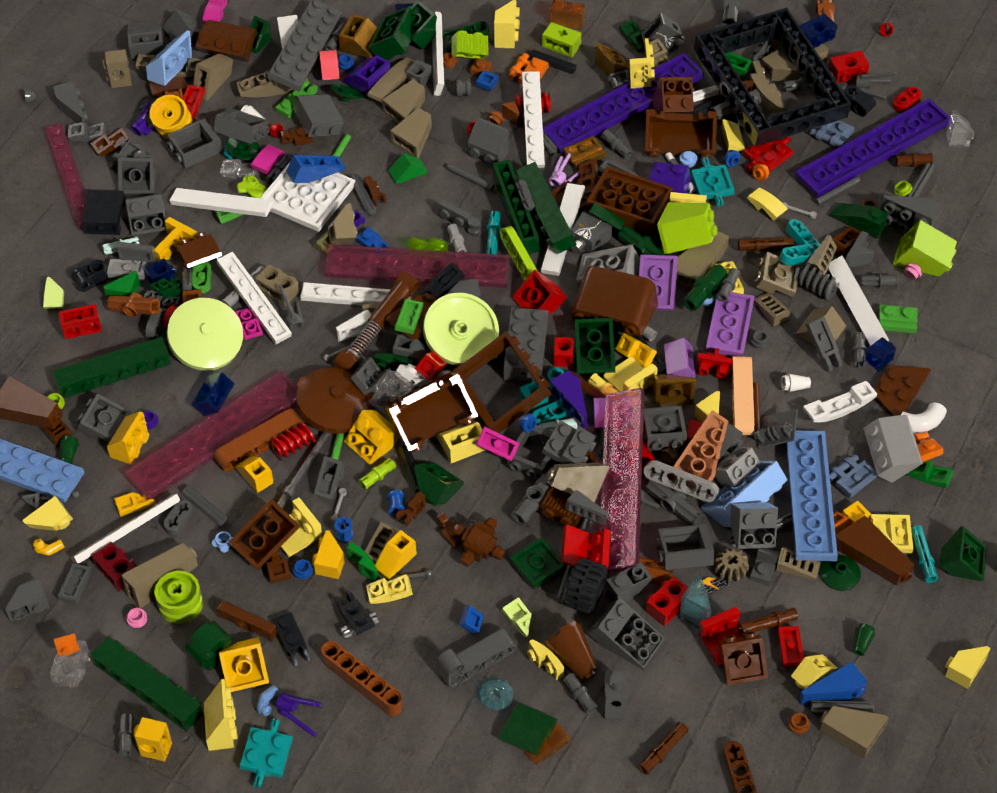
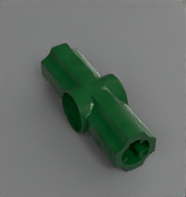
(642, 244)
(704, 287)

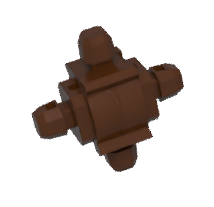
(478, 541)

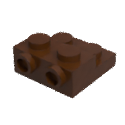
(743, 658)

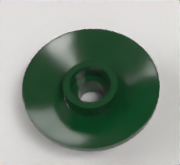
(346, 92)
(242, 149)
(840, 579)

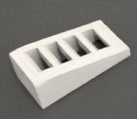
(353, 326)

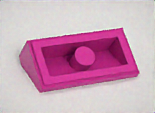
(498, 443)

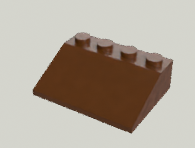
(631, 198)

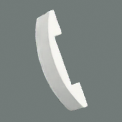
(842, 405)

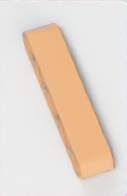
(743, 395)

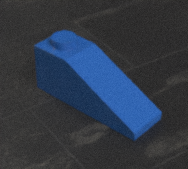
(313, 167)
(838, 686)

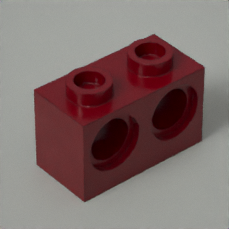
(112, 568)

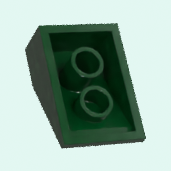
(392, 34)
(594, 346)

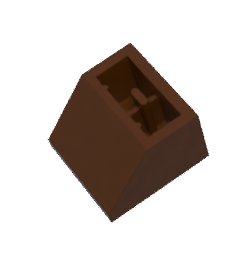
(674, 95)

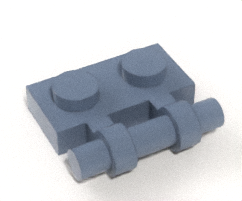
(834, 133)
(856, 479)

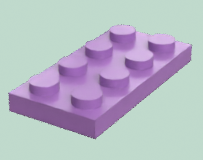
(730, 325)

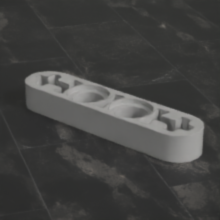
(680, 484)

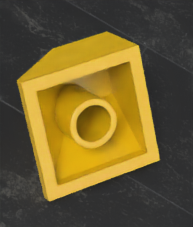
(244, 665)

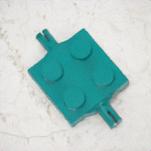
(712, 181)
(266, 753)

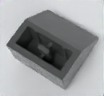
(146, 214)
(754, 525)

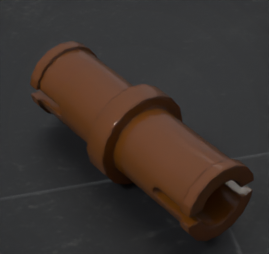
(914, 159)

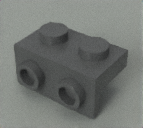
(369, 376)

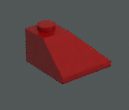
(539, 293)

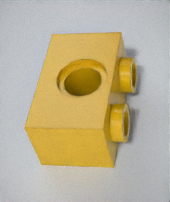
(153, 739)

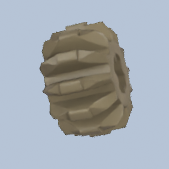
(731, 565)

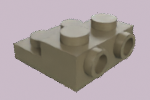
(775, 275)

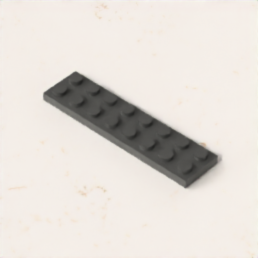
(304, 45)

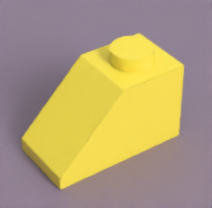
(49, 516)
(966, 665)
(812, 670)

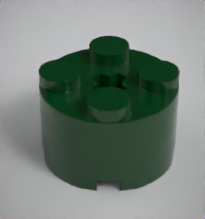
(207, 644)

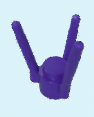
(140, 126)
(289, 703)

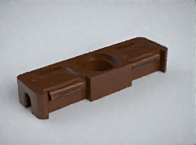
(246, 620)

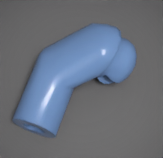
(264, 698)

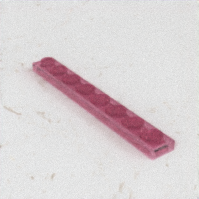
(68, 171)

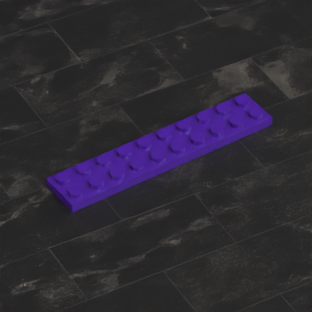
(616, 105)
(872, 148)

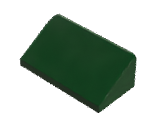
(606, 216)

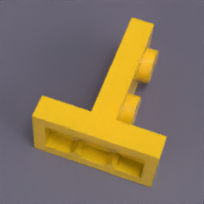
(176, 231)

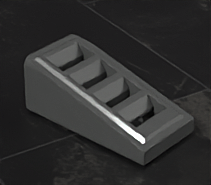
(586, 508)

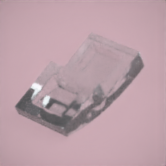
(236, 170)

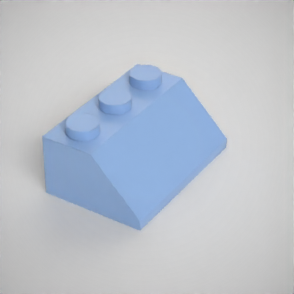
(170, 60)

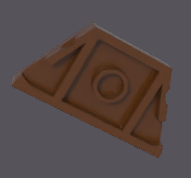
(900, 387)

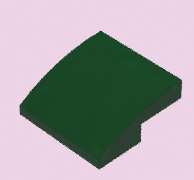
(527, 729)

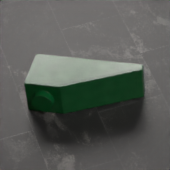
(861, 217)

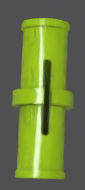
(377, 473)

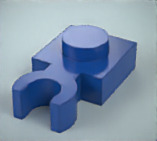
(370, 238)

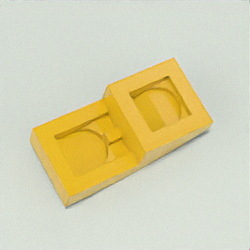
(634, 348)

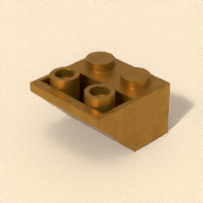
(357, 36)

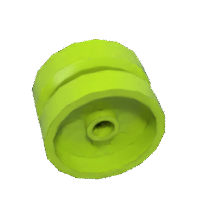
(178, 597)

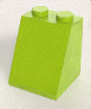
(686, 226)
(927, 249)

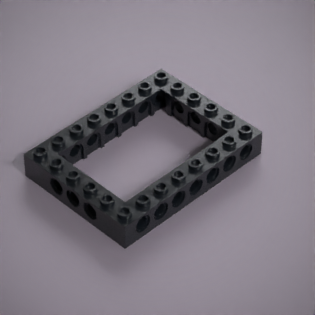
(779, 24)

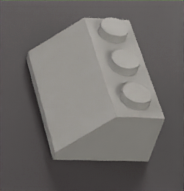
(892, 447)

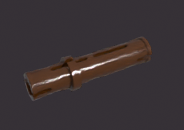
(762, 244)
(775, 619)
(657, 754)

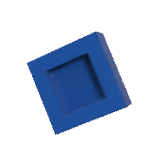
(487, 81)
(471, 619)

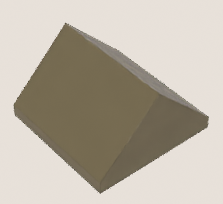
(832, 318)

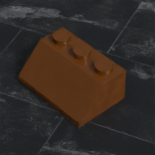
(226, 39)
(264, 534)

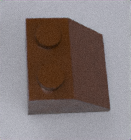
(197, 250)

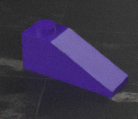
(568, 393)

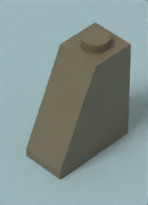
(212, 73)
(404, 101)
(412, 132)
(578, 476)
(853, 728)

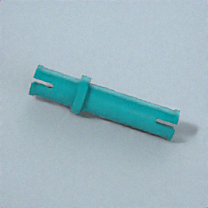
(493, 232)
(929, 571)

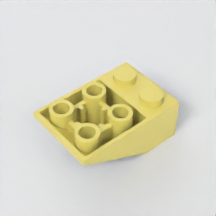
(220, 718)

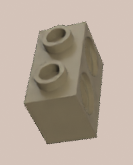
(269, 283)

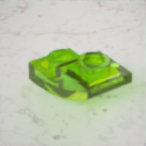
(432, 245)

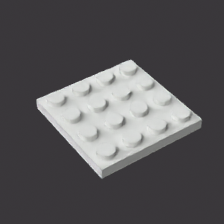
(310, 202)

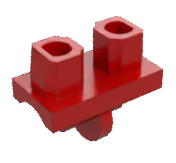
(714, 362)

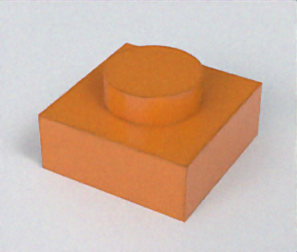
(66, 645)

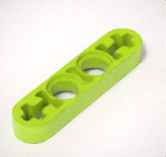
(517, 251)

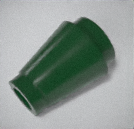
(68, 448)
(863, 637)

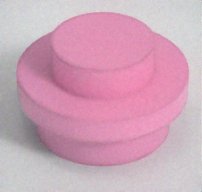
(912, 271)
(136, 618)

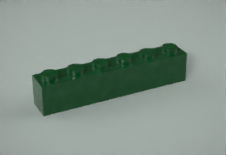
(547, 210)
(517, 215)
(111, 367)
(147, 684)

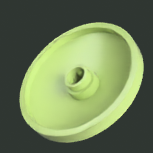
(459, 327)
(204, 334)

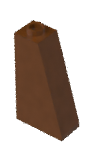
(27, 406)
(873, 550)

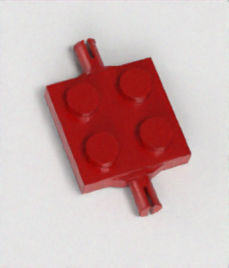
(769, 154)

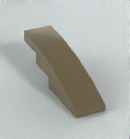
(391, 80)

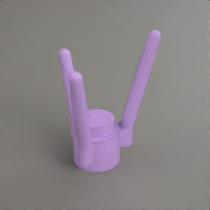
(558, 176)

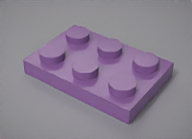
(663, 273)

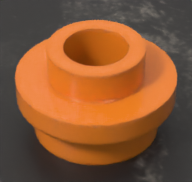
(760, 172)

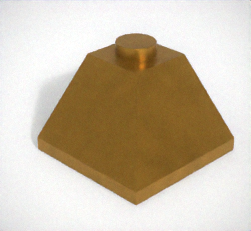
(673, 389)

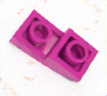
(214, 10)
(267, 158)
(249, 323)

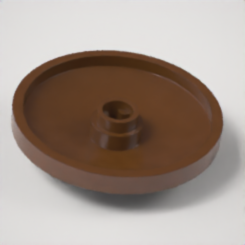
(331, 400)

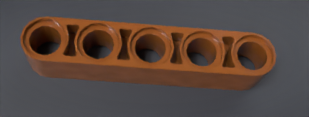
(256, 440)
(366, 686)

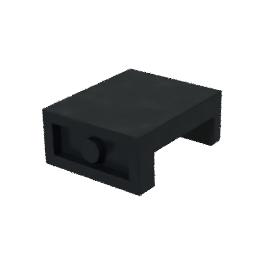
(103, 212)

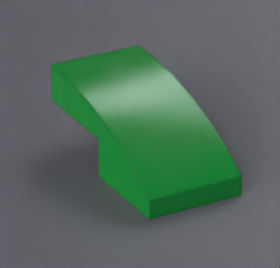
(932, 474)
(366, 565)

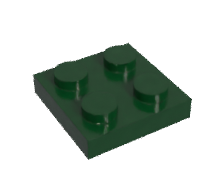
(537, 563)

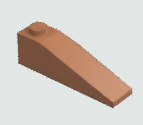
(703, 450)

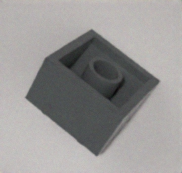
(488, 141)

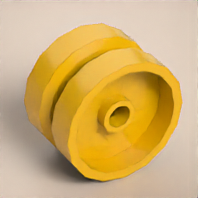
(169, 114)

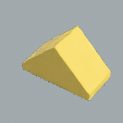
(707, 405)

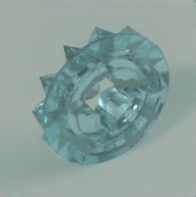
(492, 701)

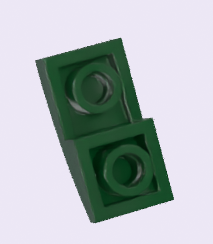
(168, 288)
(387, 360)

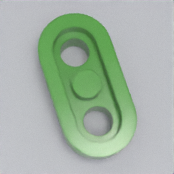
(202, 277)

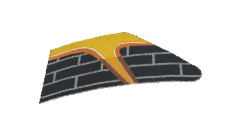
(712, 584)

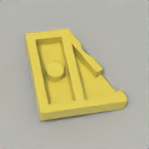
(896, 529)

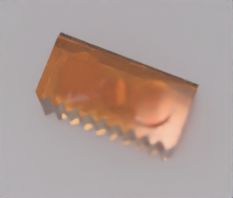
(567, 14)

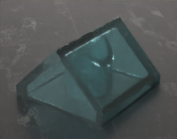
(695, 604)

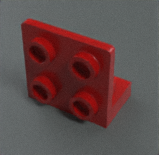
(581, 544)
(716, 628)

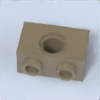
(118, 68)

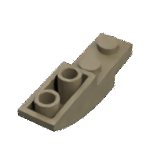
(261, 86)
(770, 96)

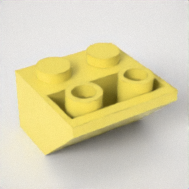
(506, 25)
(460, 441)

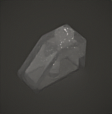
(958, 131)

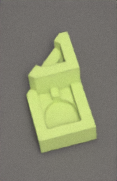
(53, 295)
(518, 616)

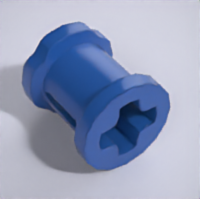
(395, 502)
(341, 529)

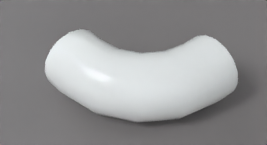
(927, 420)

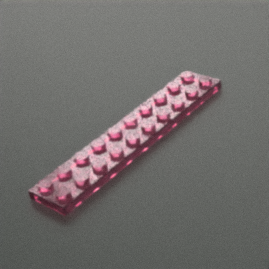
(424, 265)
(199, 444)
(623, 480)

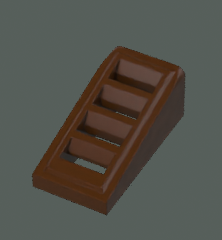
(844, 241)
(55, 439)

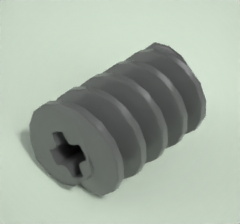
(818, 283)

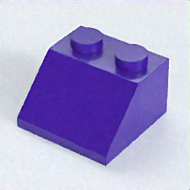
(671, 175)

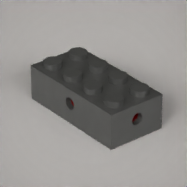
(531, 330)

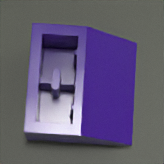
(367, 73)

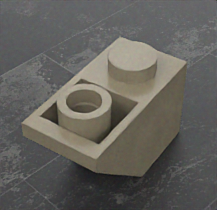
(779, 68)
(342, 227)

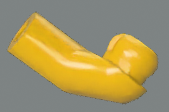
(46, 549)

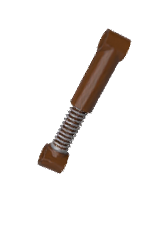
(404, 287)

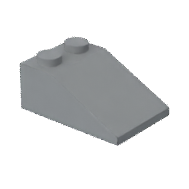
(619, 259)

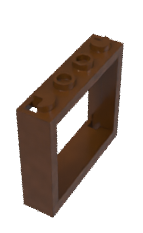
(483, 357)

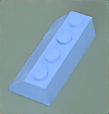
(754, 488)

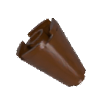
(573, 650)

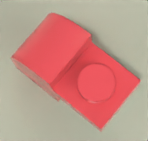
(329, 64)

